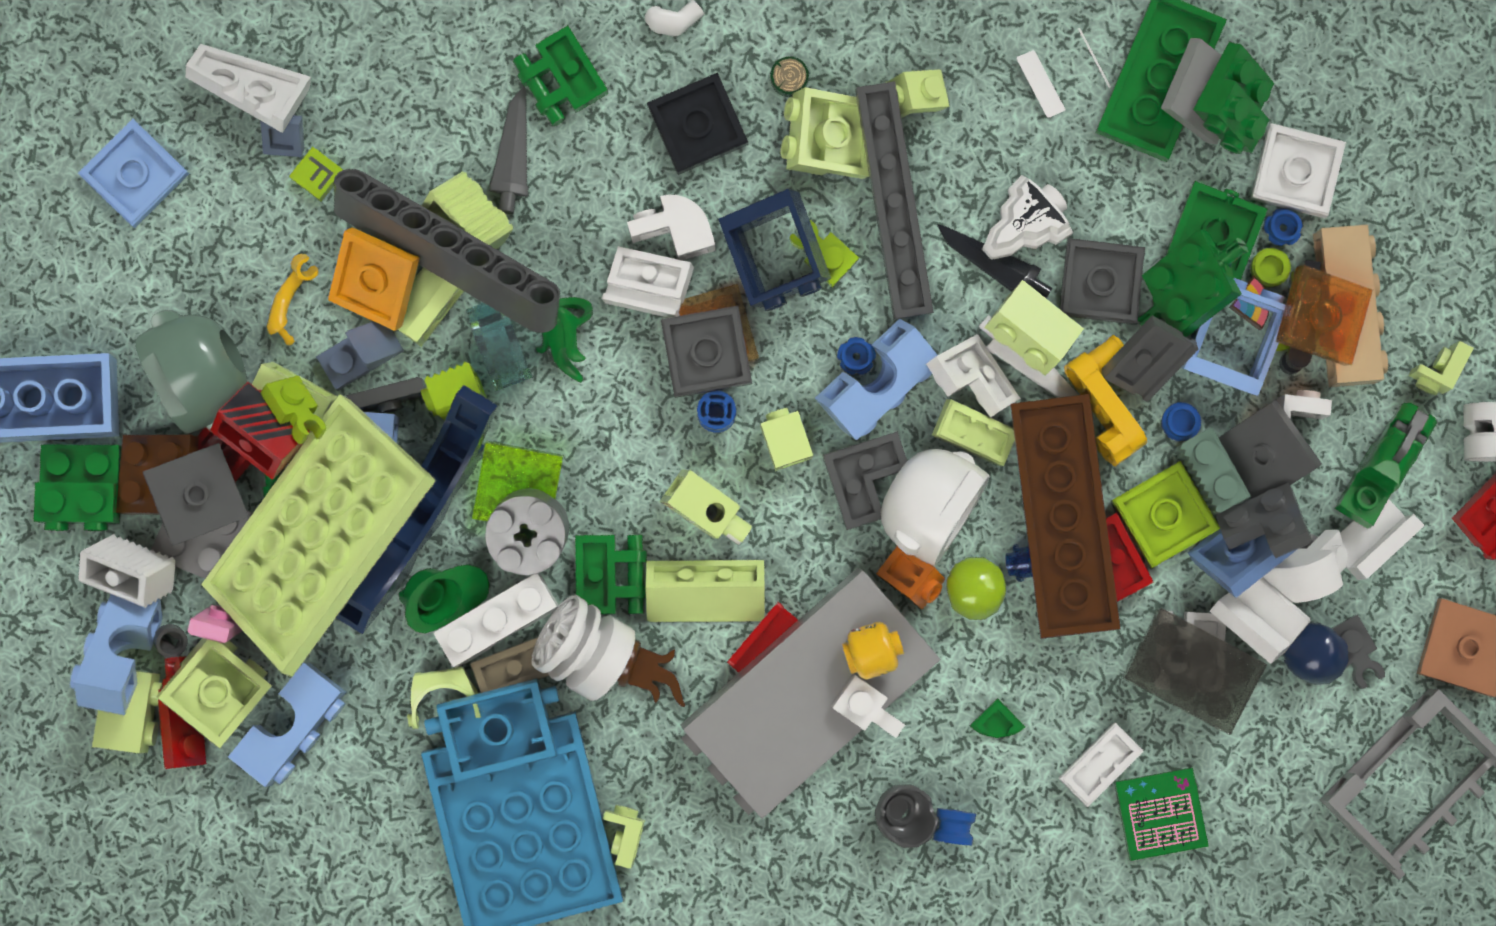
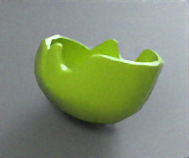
(976, 588)

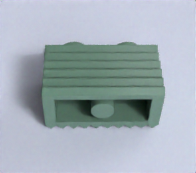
(1212, 471)

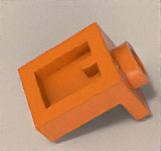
(912, 577)

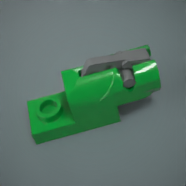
(1386, 464)

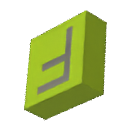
(315, 173)

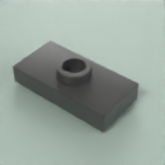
(388, 397)

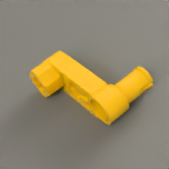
(1122, 432)

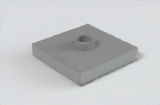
(1187, 86)

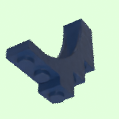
(450, 464)

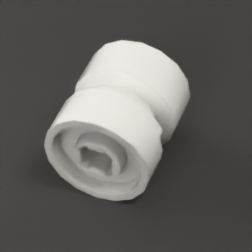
(1479, 443)

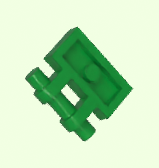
(571, 70)
(597, 572)

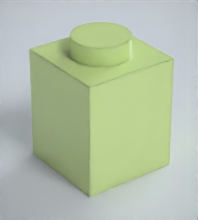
(786, 439)

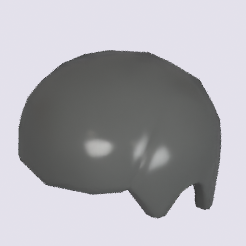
(916, 826)

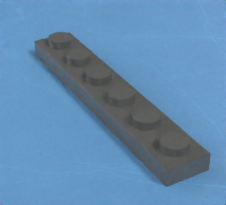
(894, 200)

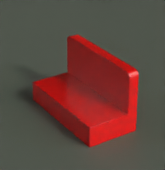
(766, 632)

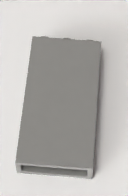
(776, 714)

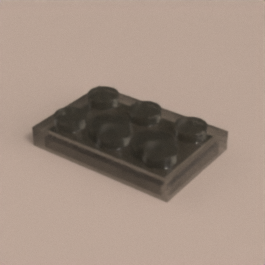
(1194, 671)

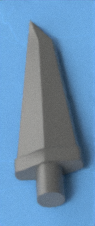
(510, 168)

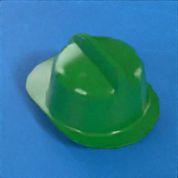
(440, 597)

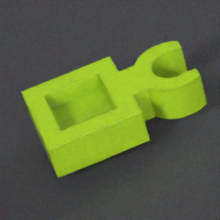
(835, 253)
(294, 404)

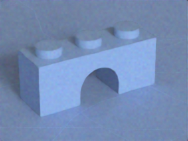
(904, 365)
(103, 678)
(270, 756)

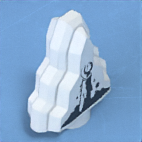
(1028, 220)

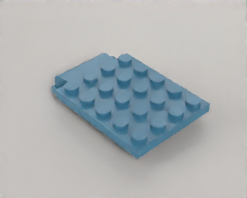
(518, 809)

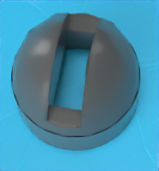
(164, 647)

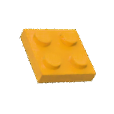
(373, 278)

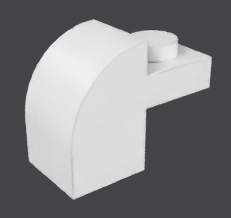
(681, 219)
(1311, 571)

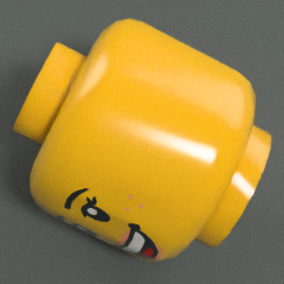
(872, 650)

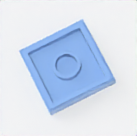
(133, 173)

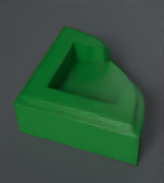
(997, 721)

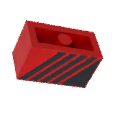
(255, 432)

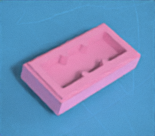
(214, 625)

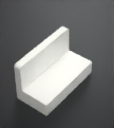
(1374, 546)
(1262, 619)

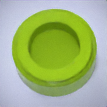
(1270, 267)

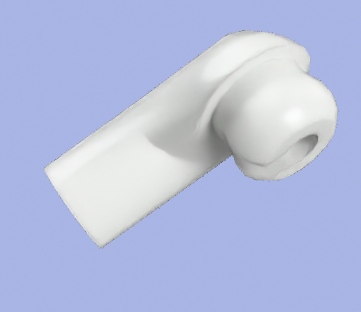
(672, 22)

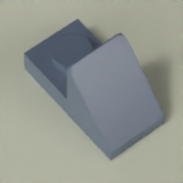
(359, 353)

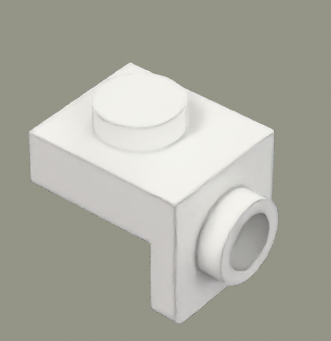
(1305, 404)

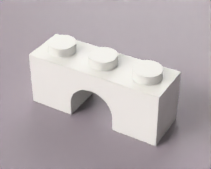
(496, 620)

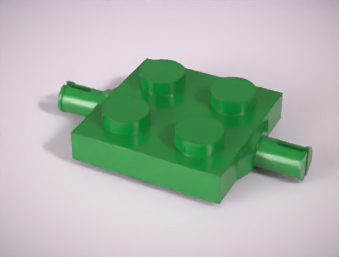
(1193, 282)

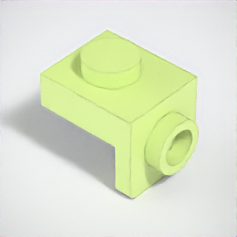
(921, 92)

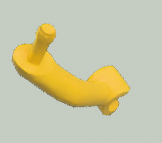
(281, 302)

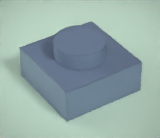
(286, 143)

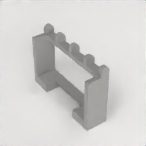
(1354, 779)

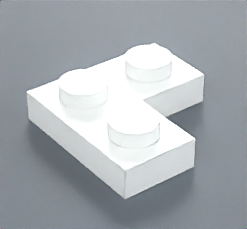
(974, 366)

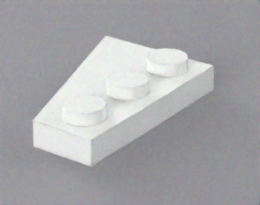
(251, 85)

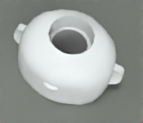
(931, 502)

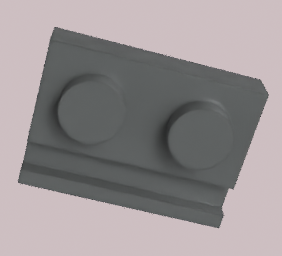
(1149, 358)

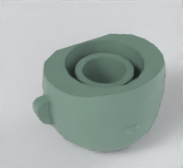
(190, 367)

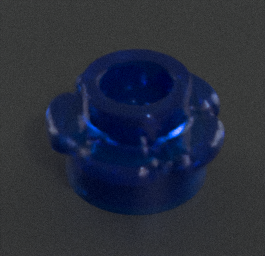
(1019, 563)

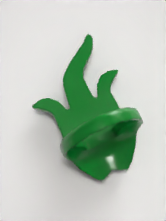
(563, 337)

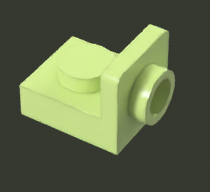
(1449, 367)
(626, 842)

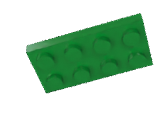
(1135, 104)

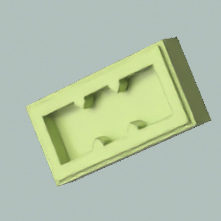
(974, 432)

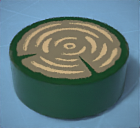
(789, 76)

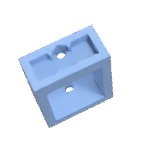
(1252, 383)

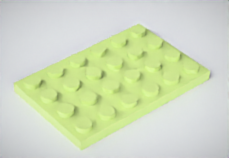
(317, 535)

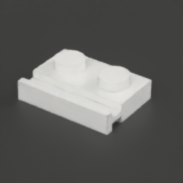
(648, 282)

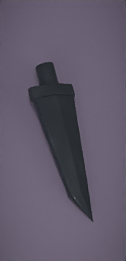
(1005, 270)

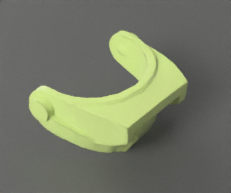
(450, 678)

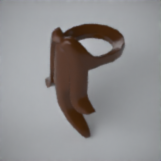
(643, 669)

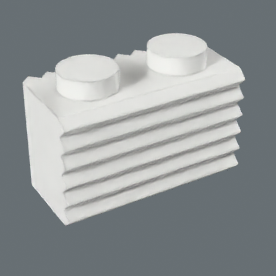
(127, 570)

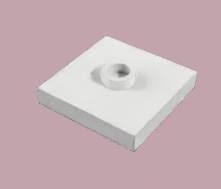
(1298, 170)

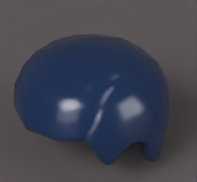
(1317, 655)

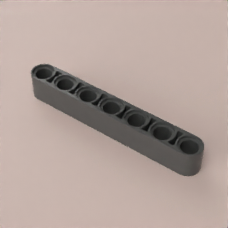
(447, 250)

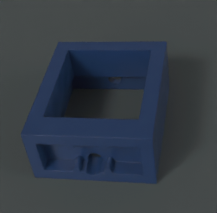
(759, 213)

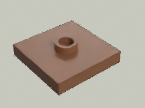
(1461, 648)

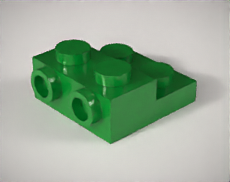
(1235, 99)
(77, 486)

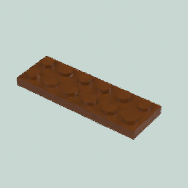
(1065, 516)

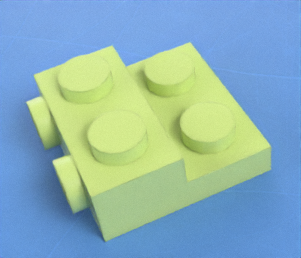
(824, 134)
(215, 689)

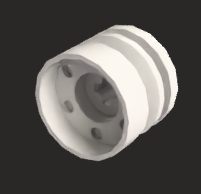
(583, 648)

